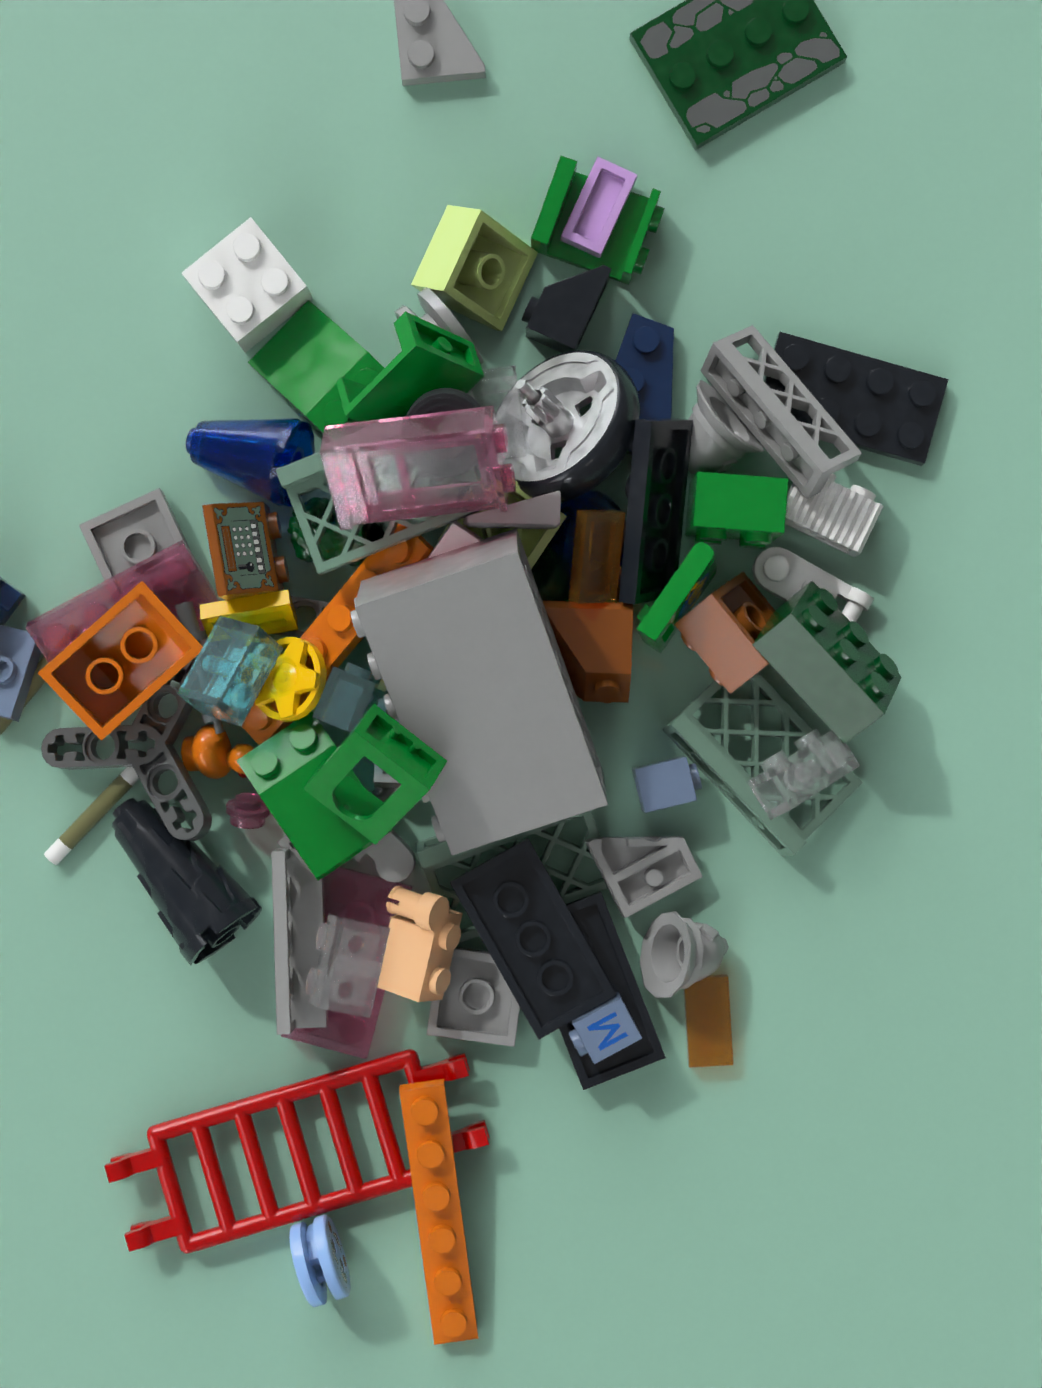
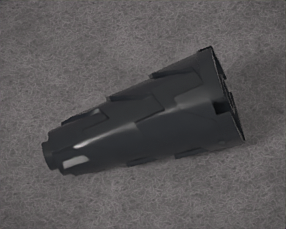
(194, 896)

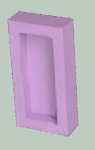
(598, 207)

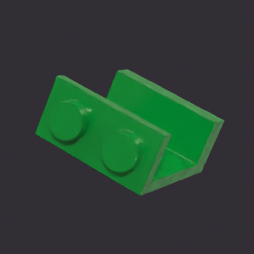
(624, 249)
(428, 361)

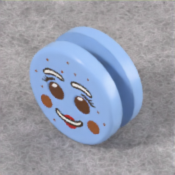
(319, 1260)

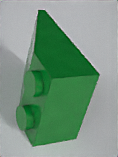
(308, 360)
(279, 774)

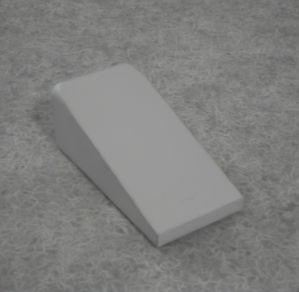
(533, 513)

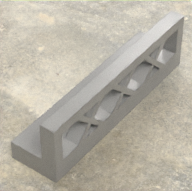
(769, 414)
(296, 921)

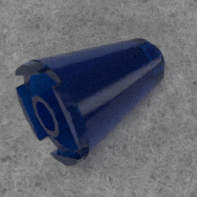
(251, 452)

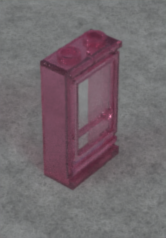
(417, 466)

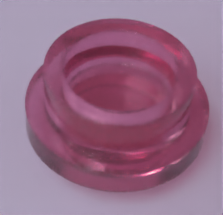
(247, 811)

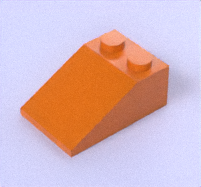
(121, 660)

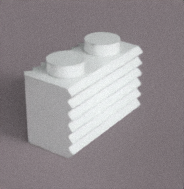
(834, 515)

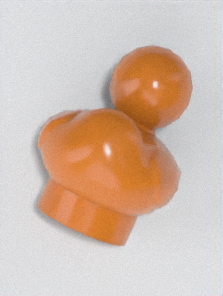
(212, 753)

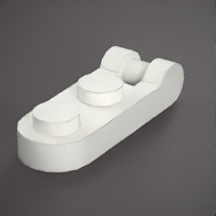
(787, 573)

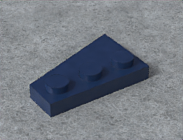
(648, 360)

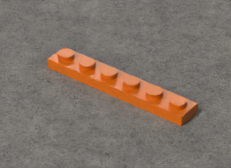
(333, 628)
(438, 1211)

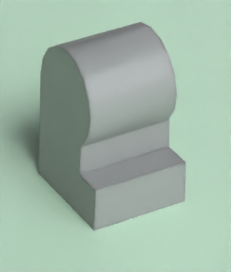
(392, 857)

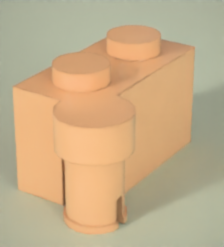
(419, 945)

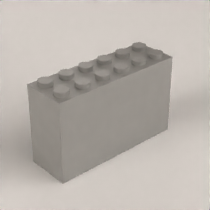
(484, 688)

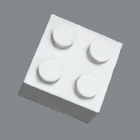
(247, 284)

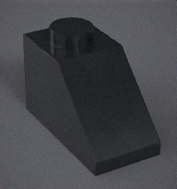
(566, 309)

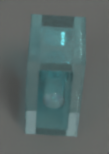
(230, 670)
(347, 697)

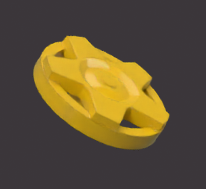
(292, 678)

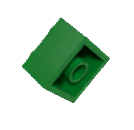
(736, 508)

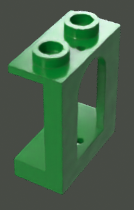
(392, 750)

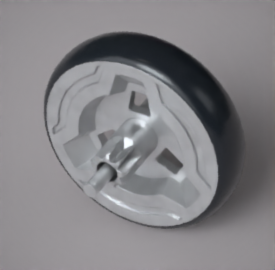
(591, 442)

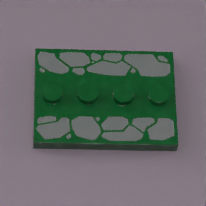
(734, 58)

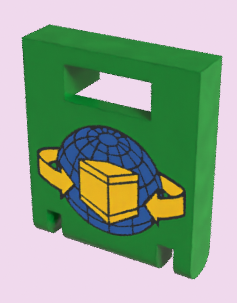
(677, 597)

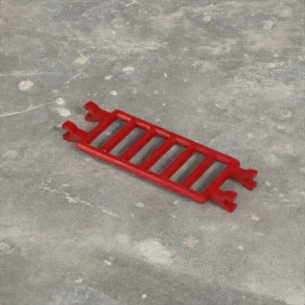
(314, 1204)

